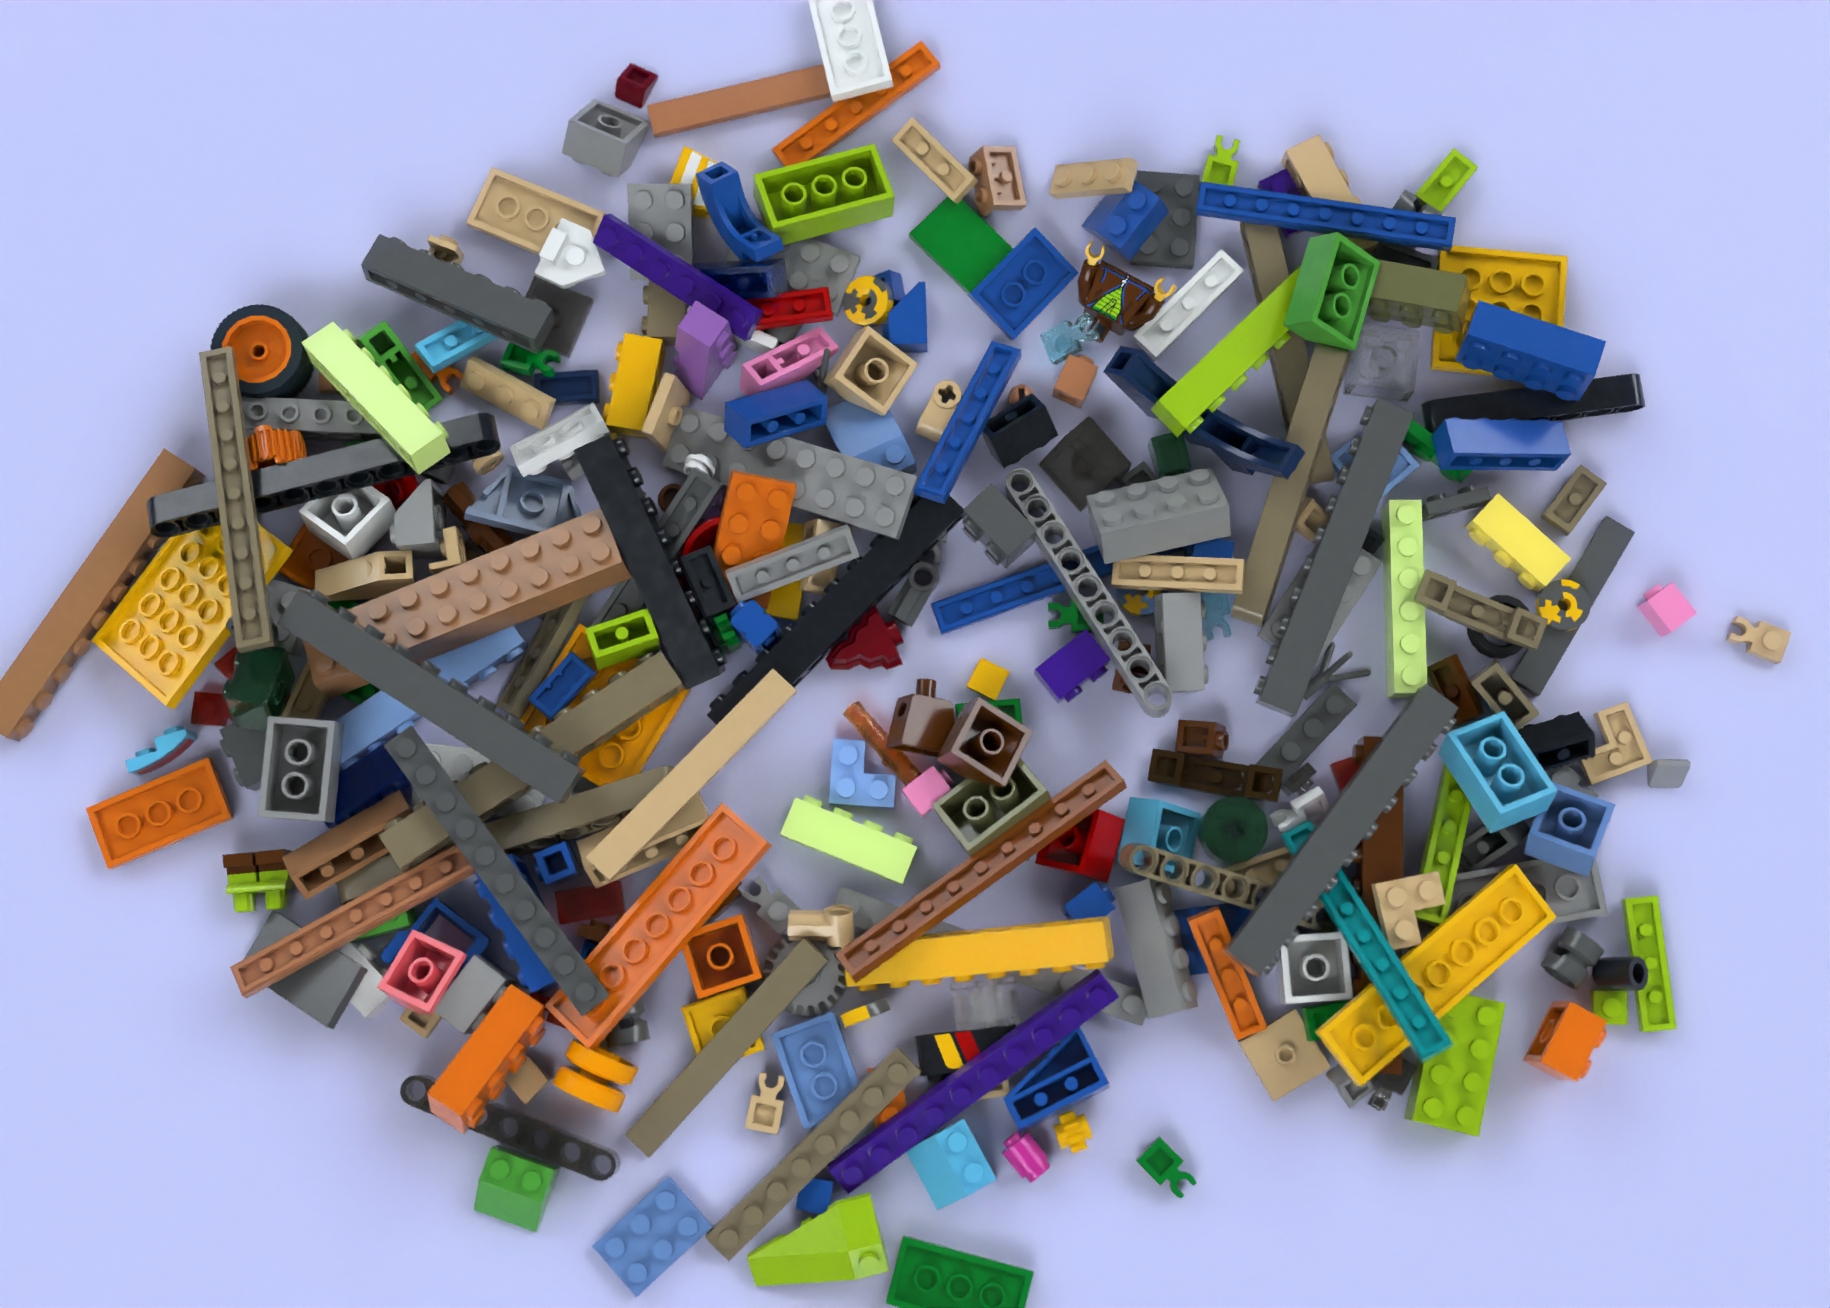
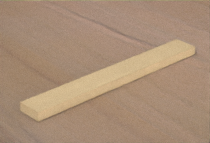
(691, 775)

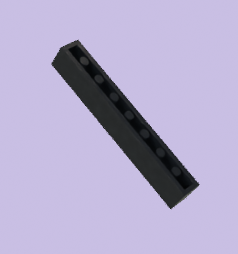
(650, 559)

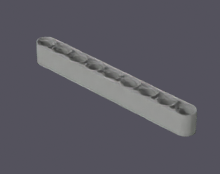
(1091, 606)

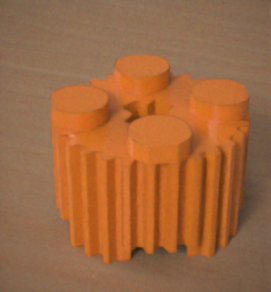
(274, 447)

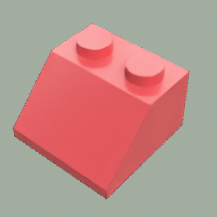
(421, 973)

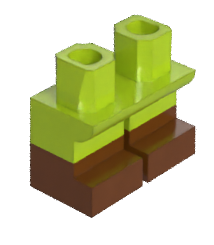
(257, 874)

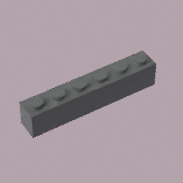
(458, 293)

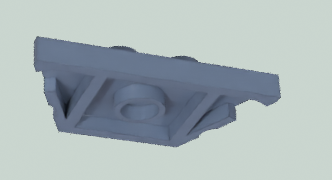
(525, 503)

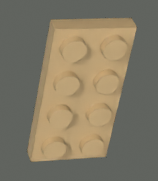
(525, 212)

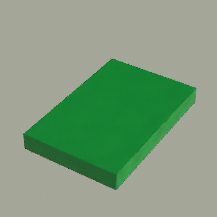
(960, 243)

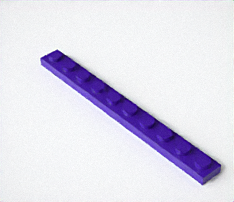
(972, 1081)

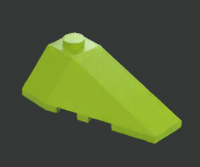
(831, 1247)

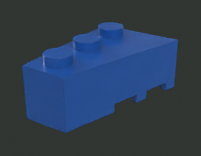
(1057, 1083)

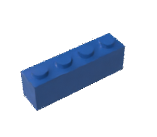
(1500, 444)

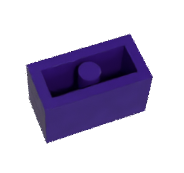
(1072, 667)

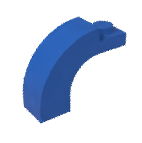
(732, 216)

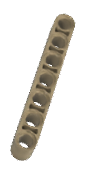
(1213, 884)

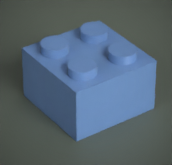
(1570, 830)

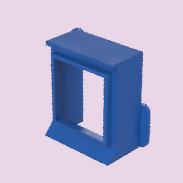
(424, 922)

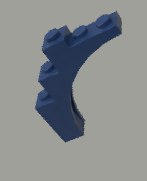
(1233, 442)

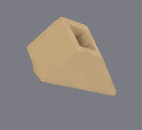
(366, 576)

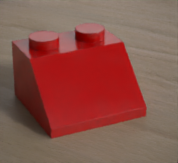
(1085, 848)

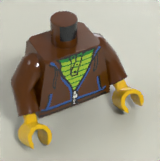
(1115, 297)

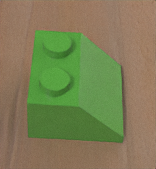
(515, 1187)

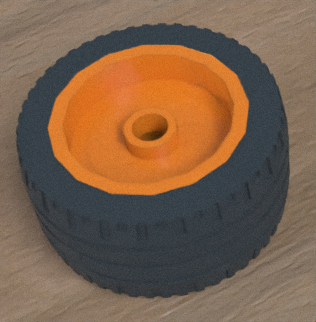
(266, 351)

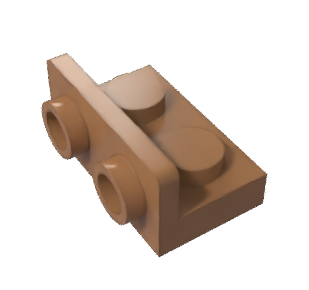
(998, 179)

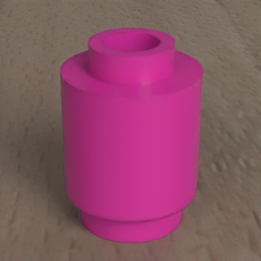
(1025, 1156)

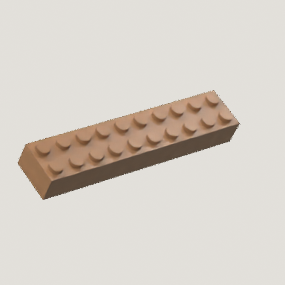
(486, 595)

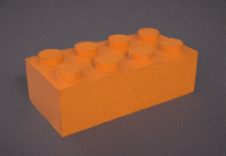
(487, 1060)

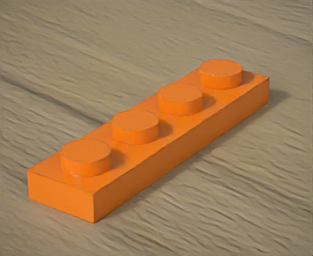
(1226, 974)

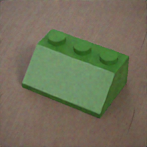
(1332, 292)

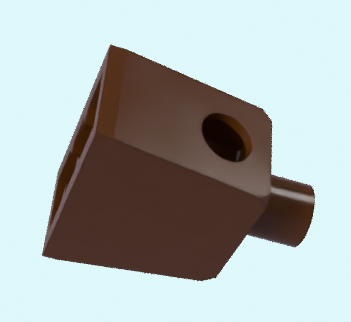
(921, 721)

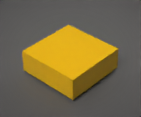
(987, 679)

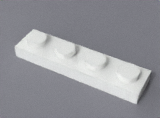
(1188, 304)

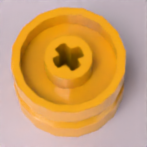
(594, 1078)

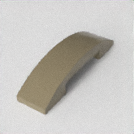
(1479, 612)

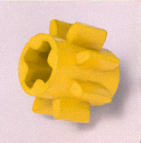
(1072, 1131)

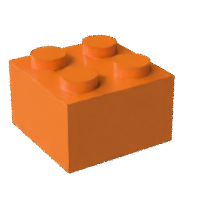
(722, 957)
(1566, 1041)

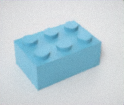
(1497, 772)

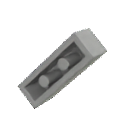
(1181, 640)

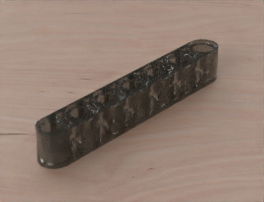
(524, 1137)

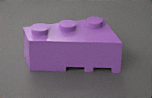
(704, 349)

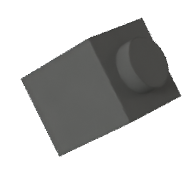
(1483, 848)

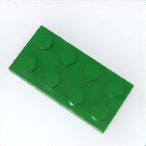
(950, 1278)

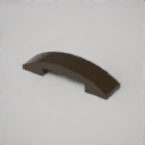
(1215, 776)

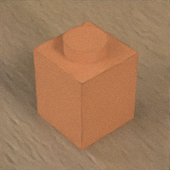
(1075, 380)

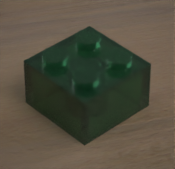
(259, 687)

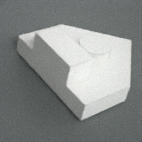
(569, 256)

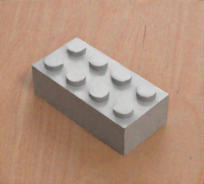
(1158, 515)

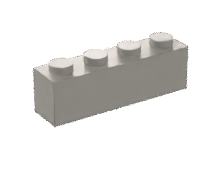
(1157, 947)

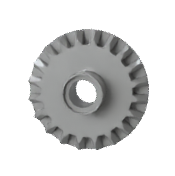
(822, 990)

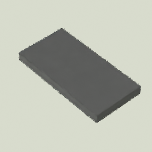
(319, 988)

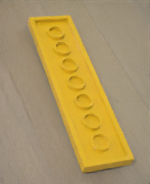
(1443, 968)

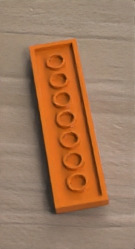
(663, 921)

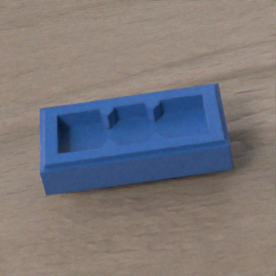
(562, 685)

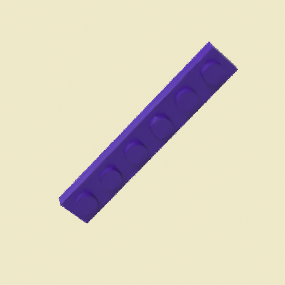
(675, 275)

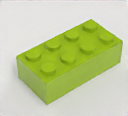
(824, 194)
(1455, 1084)

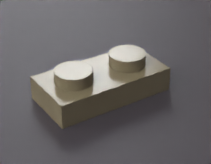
(1573, 500)

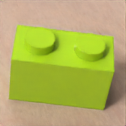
(622, 639)

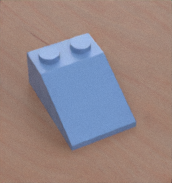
(869, 436)

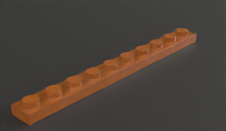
(980, 871)

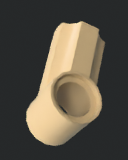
(830, 925)

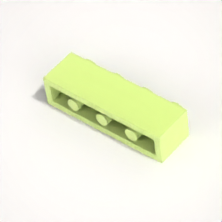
(849, 841)

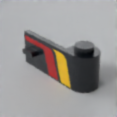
(951, 1050)

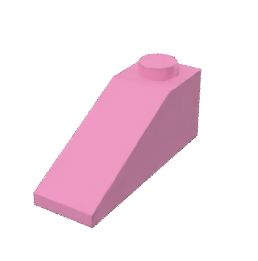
(787, 362)

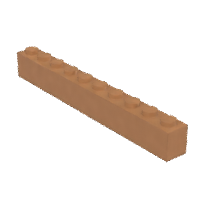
(87, 600)

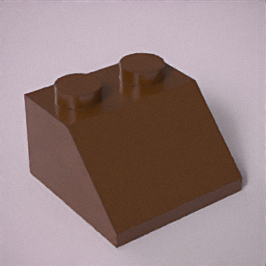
(984, 743)

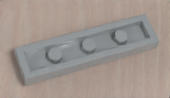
(792, 563)

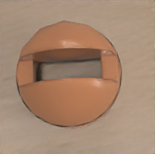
(1014, 394)

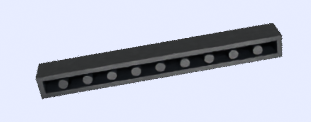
(846, 601)

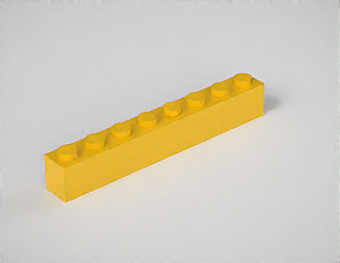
(996, 952)

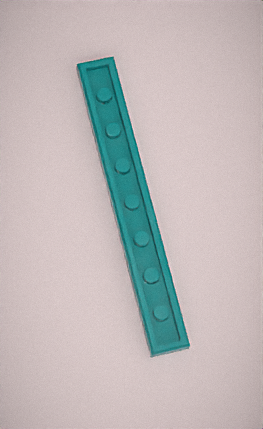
(1378, 960)

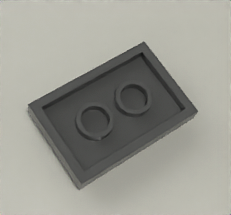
(1174, 238)

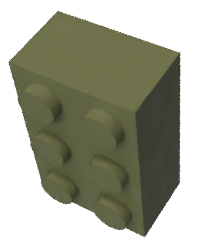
(1419, 297)
(982, 812)

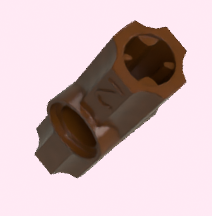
(490, 538)

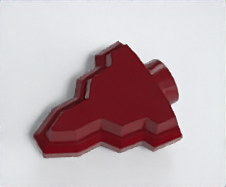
(869, 644)

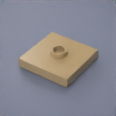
(666, 411)
(1283, 1055)

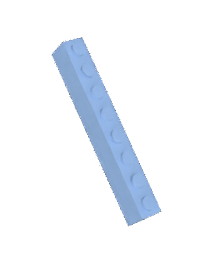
(384, 716)

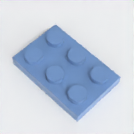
(815, 1066)
(652, 1236)

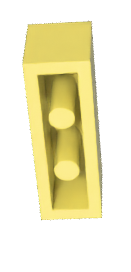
(1517, 543)

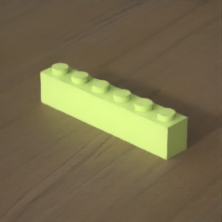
(377, 398)
(1403, 616)

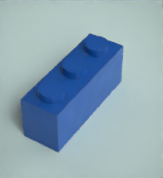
(775, 413)

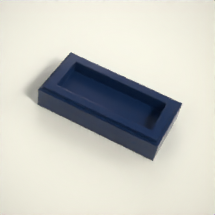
(570, 387)

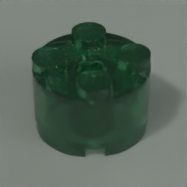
(1249, 821)

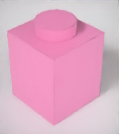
(1666, 608)
(927, 789)

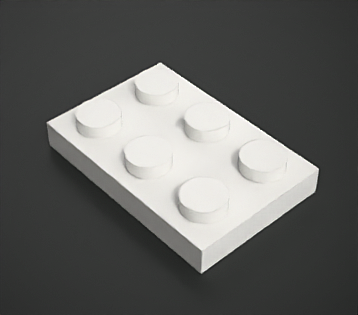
(558, 440)

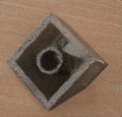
(1085, 463)

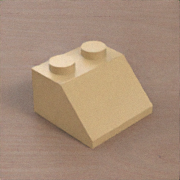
(870, 371)

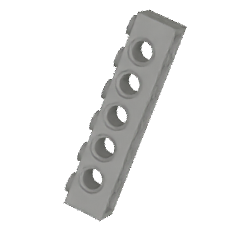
(313, 418)

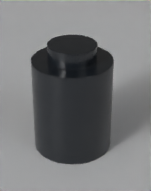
(1620, 973)

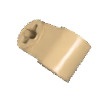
(938, 414)

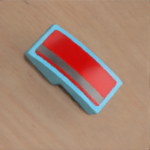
(169, 747)

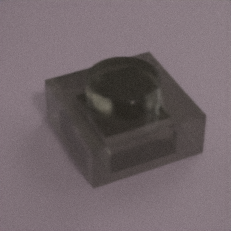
(1299, 781)

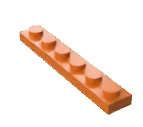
(852, 113)

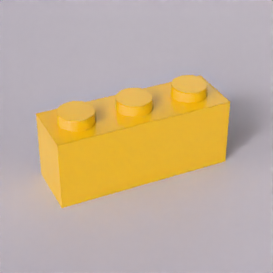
(634, 384)

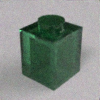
(1169, 455)

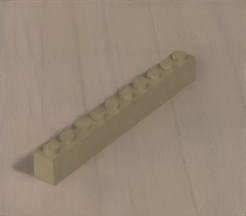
(575, 729)

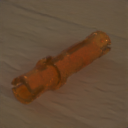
(877, 738)

